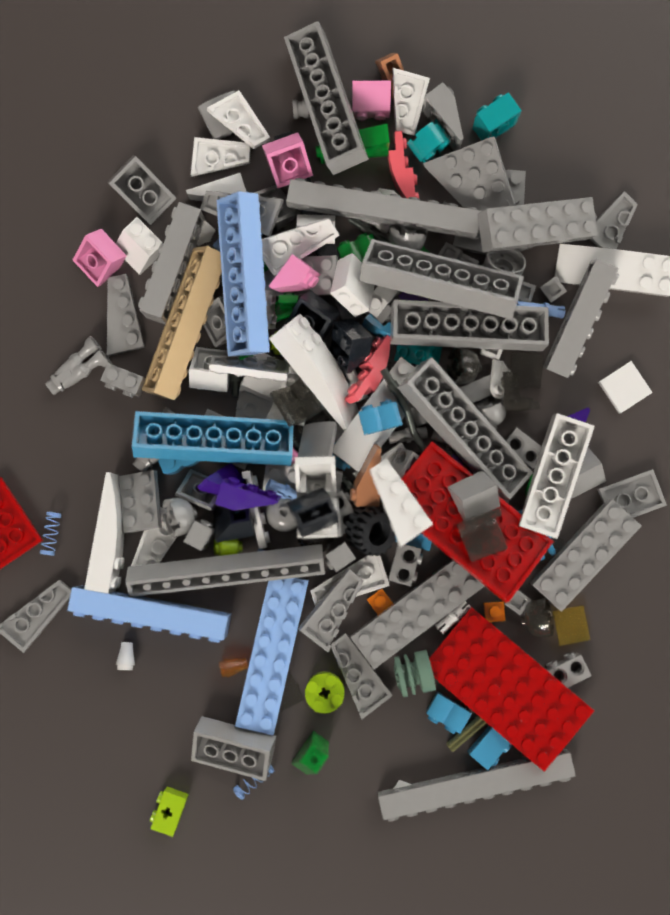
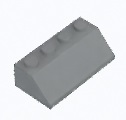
(232, 748)

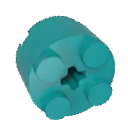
(428, 141)

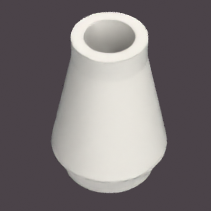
(126, 657)

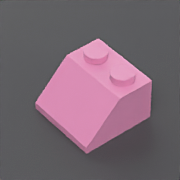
(371, 99)
(287, 159)
(99, 257)
(295, 277)

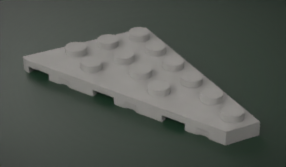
(474, 176)

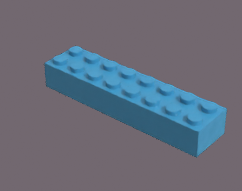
(212, 438)

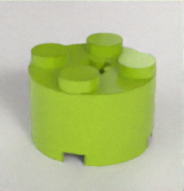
(318, 701)

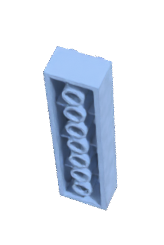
(243, 274)
(150, 612)
(271, 655)

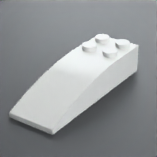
(637, 270)
(316, 367)
(353, 445)
(555, 474)
(108, 540)

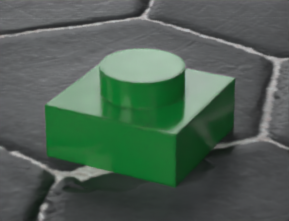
(288, 299)
(282, 312)

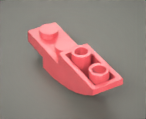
(398, 164)
(371, 366)

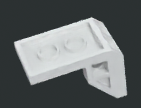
(313, 474)

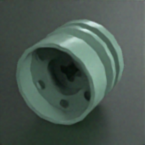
(414, 673)

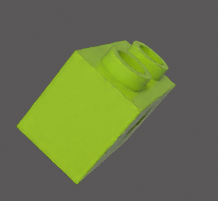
(165, 822)

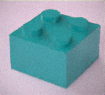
(496, 117)

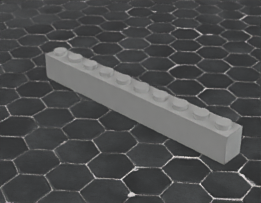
(383, 208)
(225, 570)
(472, 785)

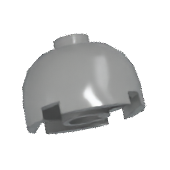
(407, 237)
(492, 410)
(178, 516)
(280, 516)

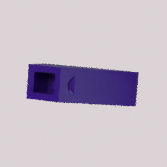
(242, 496)

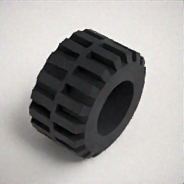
(359, 528)

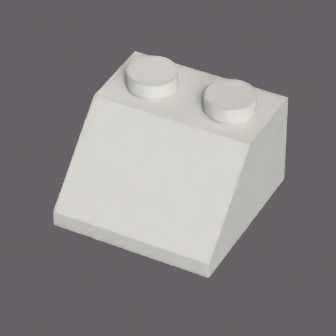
(139, 245)
(199, 372)

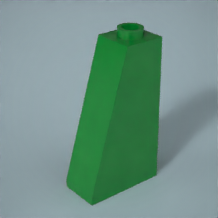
(374, 139)
(312, 754)

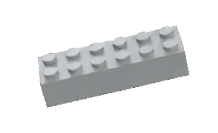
(537, 224)
(172, 262)
(580, 318)
(585, 554)

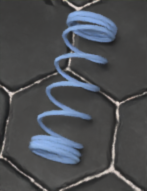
(52, 515)
(240, 793)

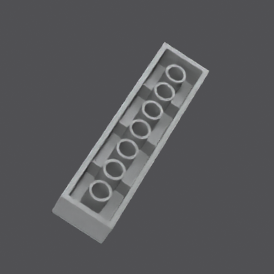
(326, 98)
(441, 278)
(455, 326)
(464, 427)
(415, 612)

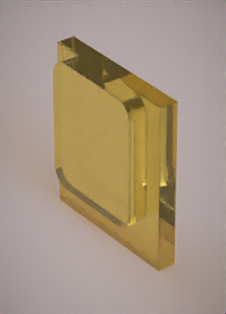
(571, 625)

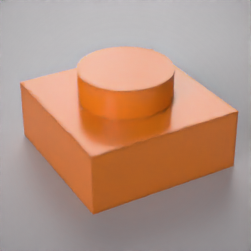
(379, 601)
(494, 611)

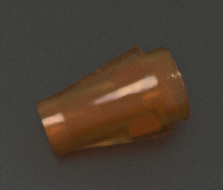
(232, 666)

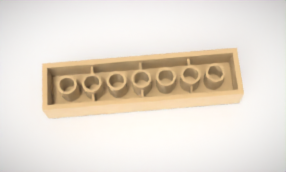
(184, 324)

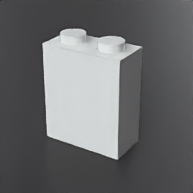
(348, 288)

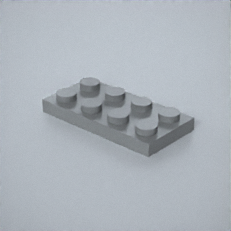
(323, 265)

